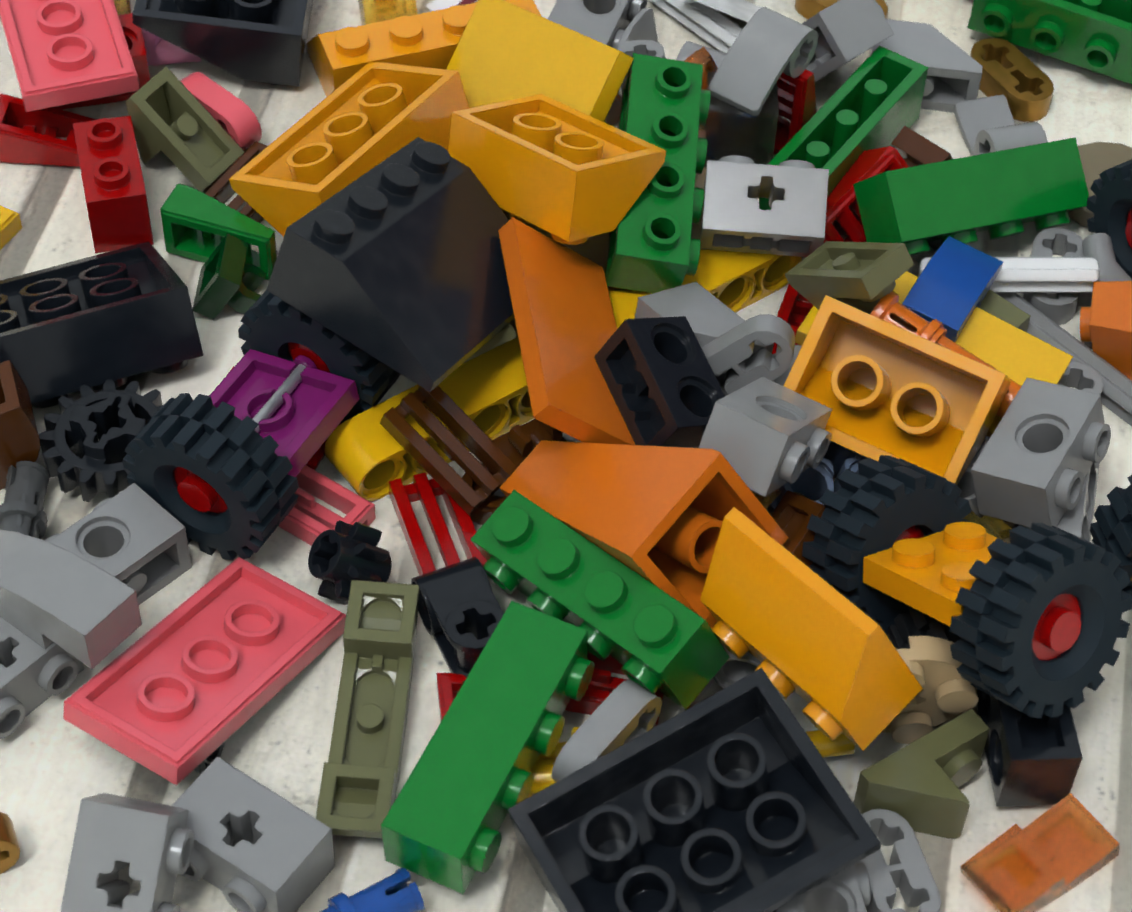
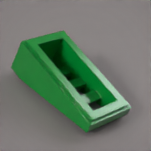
(198, 223)

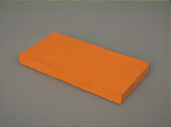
(561, 325)

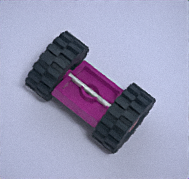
(235, 455)

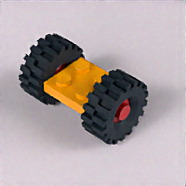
(1028, 611)

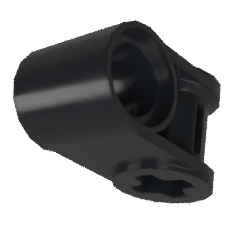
(458, 611)

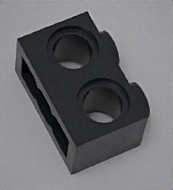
(660, 381)
(1029, 756)

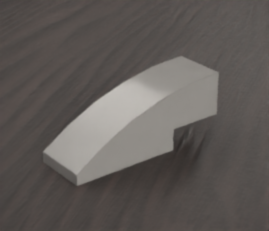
(63, 598)

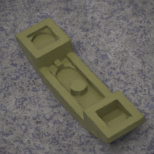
(370, 708)

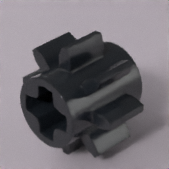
(348, 556)

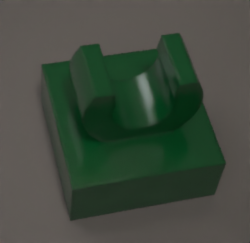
(227, 280)

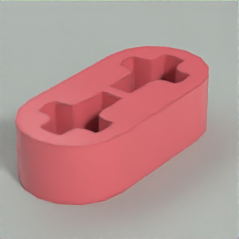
(225, 108)

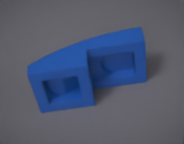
(953, 285)

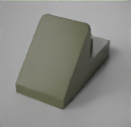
(177, 124)
(850, 272)
(925, 777)

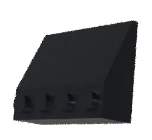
(240, 36)
(403, 264)
(96, 322)
(697, 815)

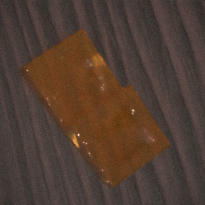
(1043, 860)

